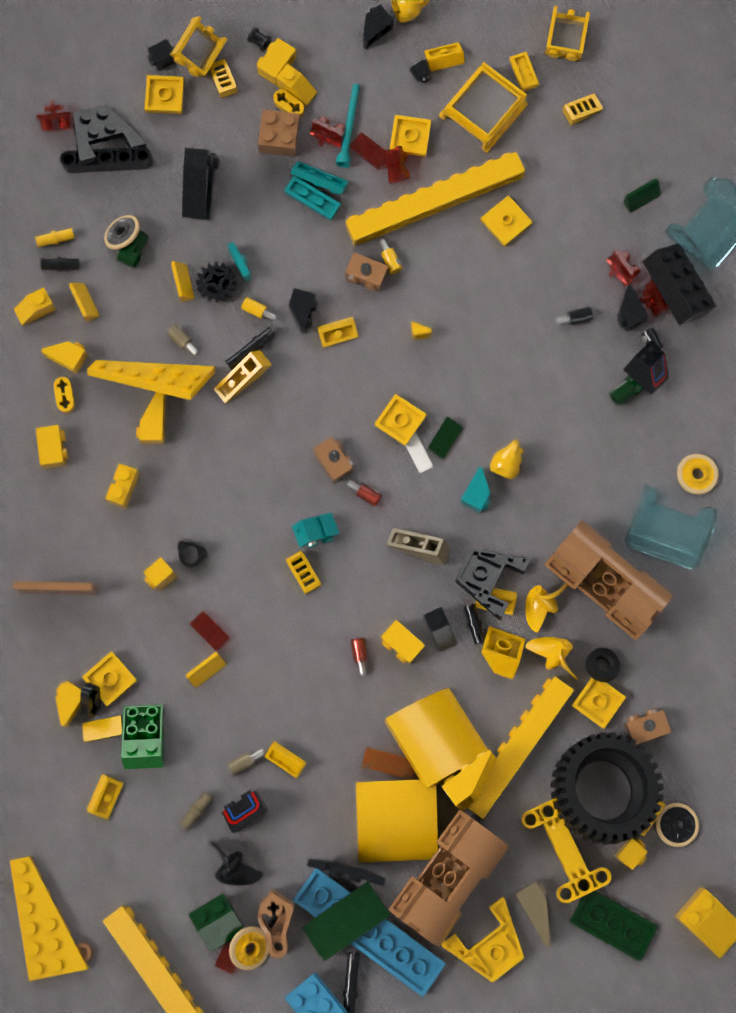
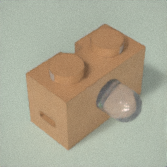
(366, 271)
(333, 459)
(648, 726)

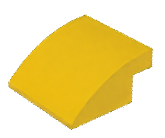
(435, 737)
(396, 821)

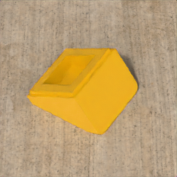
(420, 331)

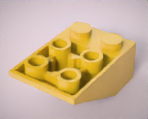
(469, 783)

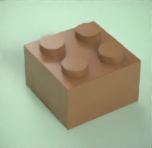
(279, 133)

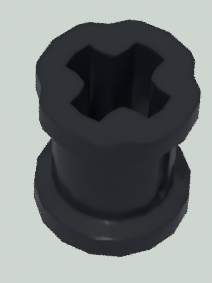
(259, 39)

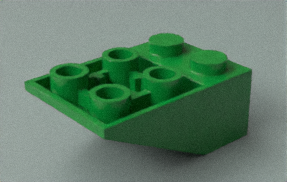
(143, 737)

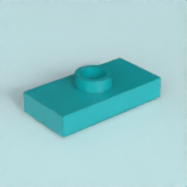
(240, 261)

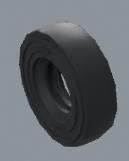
(595, 672)

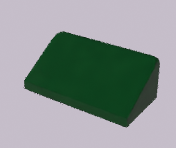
(642, 195)
(444, 438)

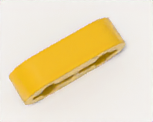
(291, 101)
(68, 394)

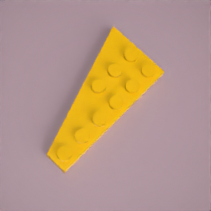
(169, 379)
(44, 932)

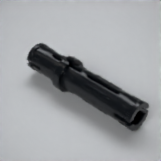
(253, 345)
(351, 982)

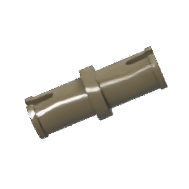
(196, 810)

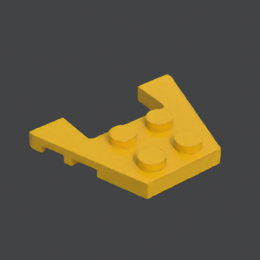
(493, 953)

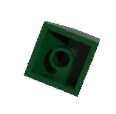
(216, 922)

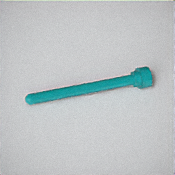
(343, 159)

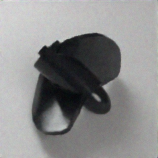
(233, 871)

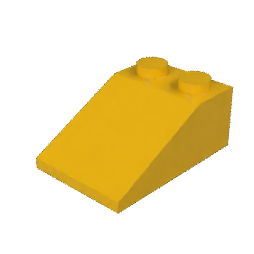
(709, 921)

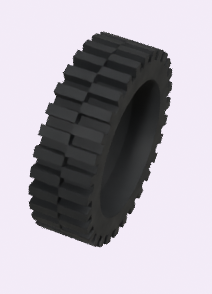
(636, 769)

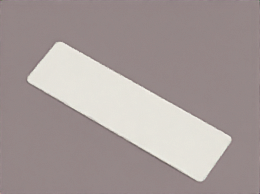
(418, 454)

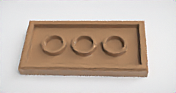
(55, 588)

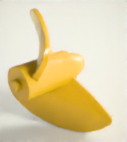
(539, 603)
(553, 650)

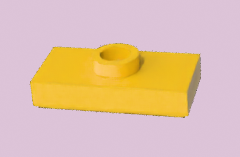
(524, 71)
(285, 759)

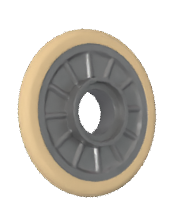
(129, 224)

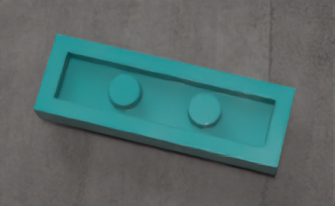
(319, 178)
(312, 198)

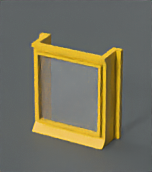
(486, 106)

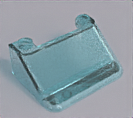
(713, 228)
(668, 532)

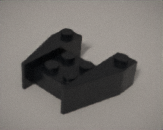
(198, 183)

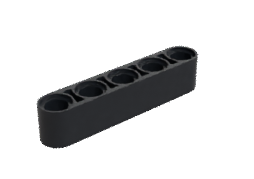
(114, 164)

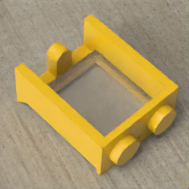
(567, 35)
(198, 48)

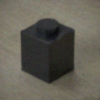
(160, 55)

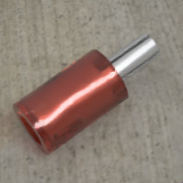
(366, 493)
(359, 653)

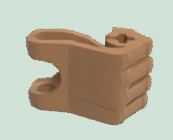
(279, 931)

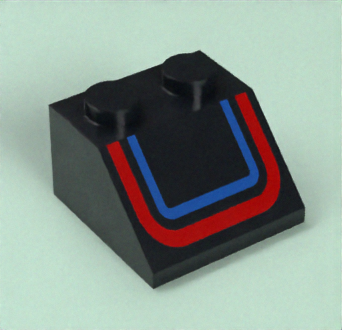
(648, 367)
(244, 811)

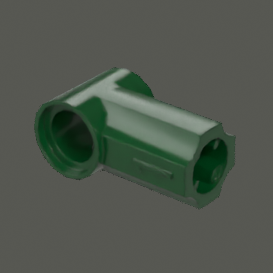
(131, 254)
(625, 391)

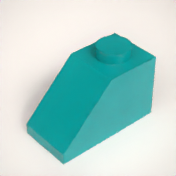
(477, 492)

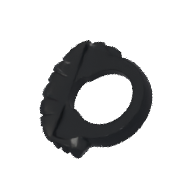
(201, 550)

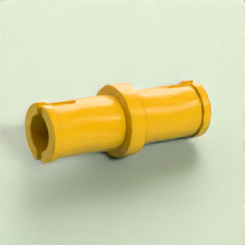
(54, 237)

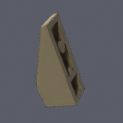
(421, 546)
(535, 906)

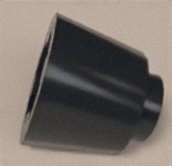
(421, 71)

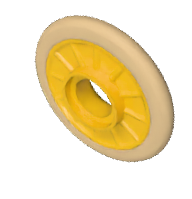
(687, 480)
(237, 948)

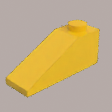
(242, 375)
(153, 421)

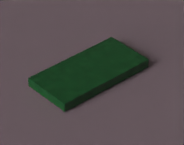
(345, 921)
(614, 924)

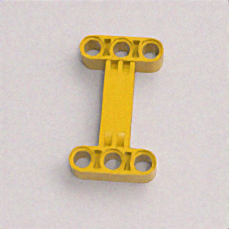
(567, 852)

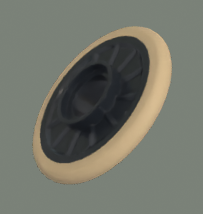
(690, 825)

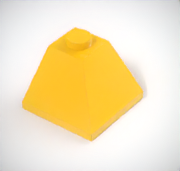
(502, 651)

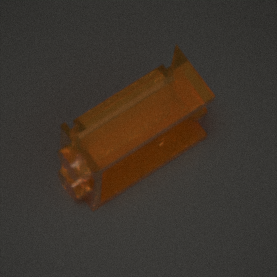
(387, 763)

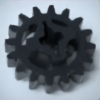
(209, 284)

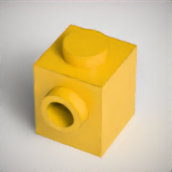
(632, 853)

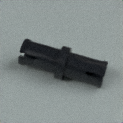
(59, 264)
(474, 624)

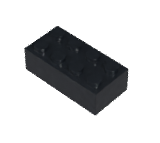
(679, 283)

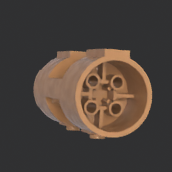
(627, 596)
(434, 898)

